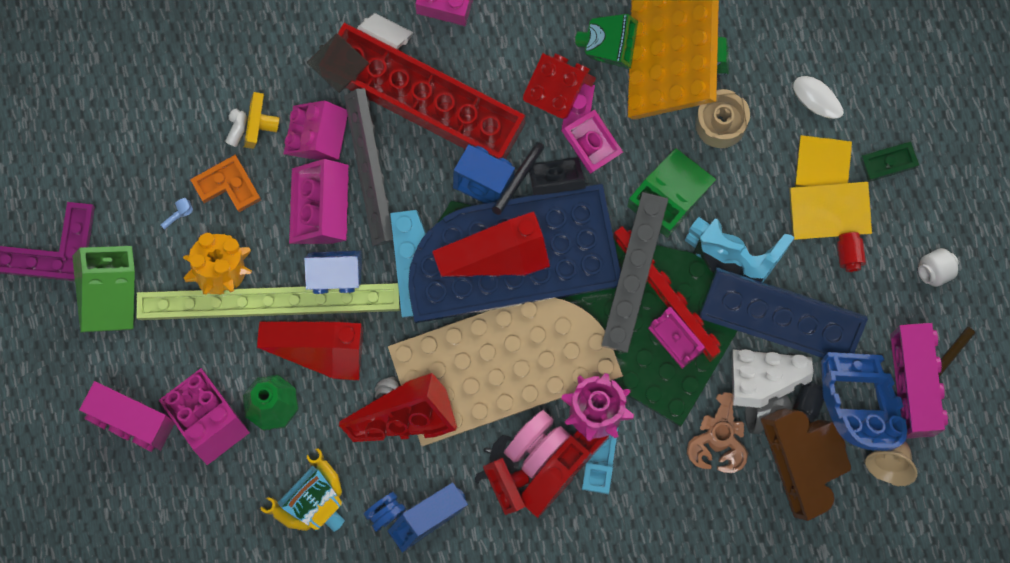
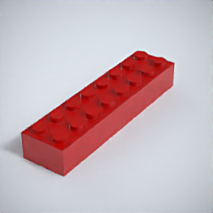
(433, 97)

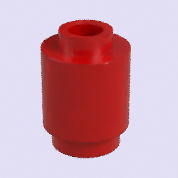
(851, 251)

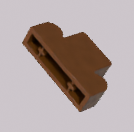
(806, 459)

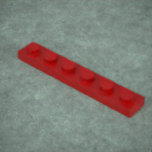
(660, 284)

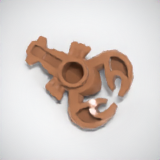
(720, 437)

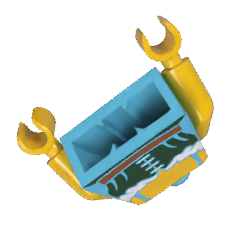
(311, 499)

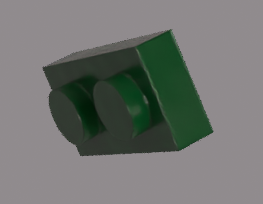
(889, 161)

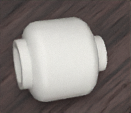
(938, 267)

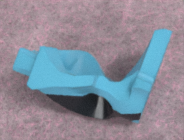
(730, 252)

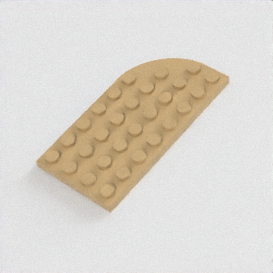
(507, 360)

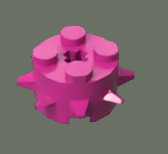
(602, 394)

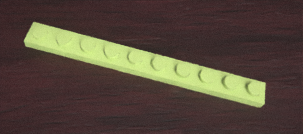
(265, 302)

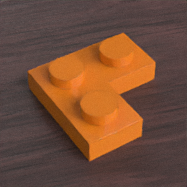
(227, 177)

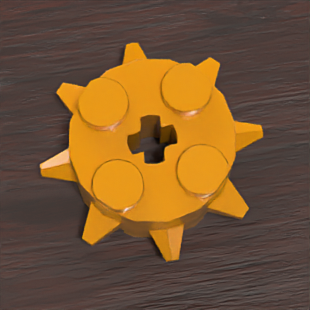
(217, 263)

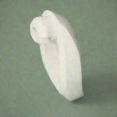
(817, 97)

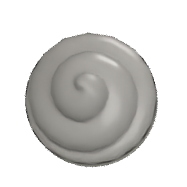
(385, 386)

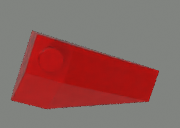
(410, 409)

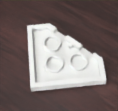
(766, 375)

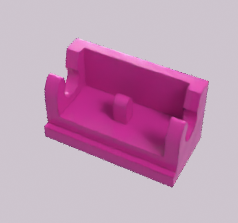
(676, 338)

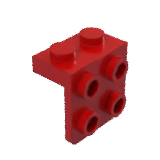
(556, 85)

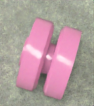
(533, 440)

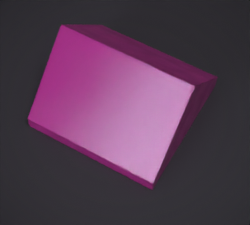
(592, 141)

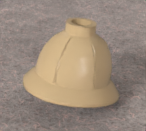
(893, 465)

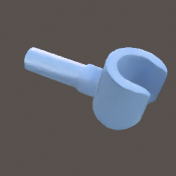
(184, 208)

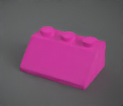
(319, 203)

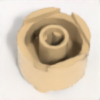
(720, 133)

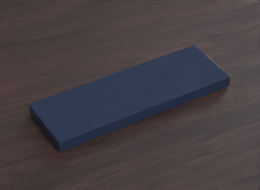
(781, 315)

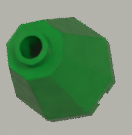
(277, 409)

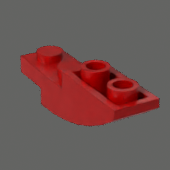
(559, 472)

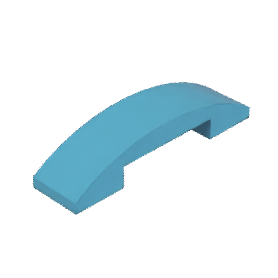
(599, 468)

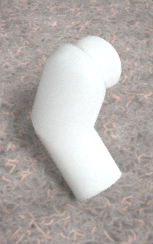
(238, 128)

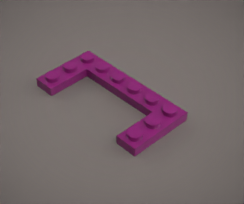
(52, 264)

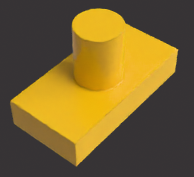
(258, 121)

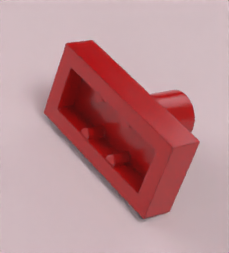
(506, 485)

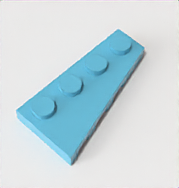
(407, 234)

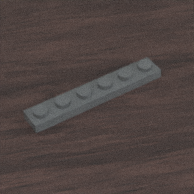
(368, 167)
(635, 272)

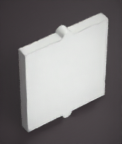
(385, 31)

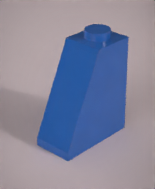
(427, 516)

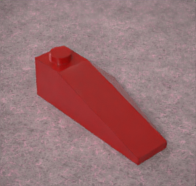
(504, 249)
(319, 346)

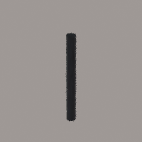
(517, 178)

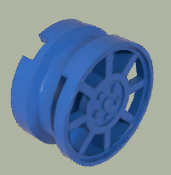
(386, 514)

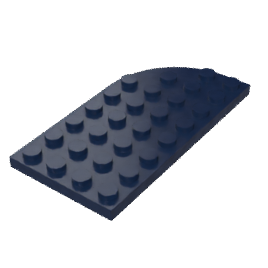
(576, 242)

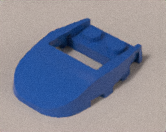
(864, 428)

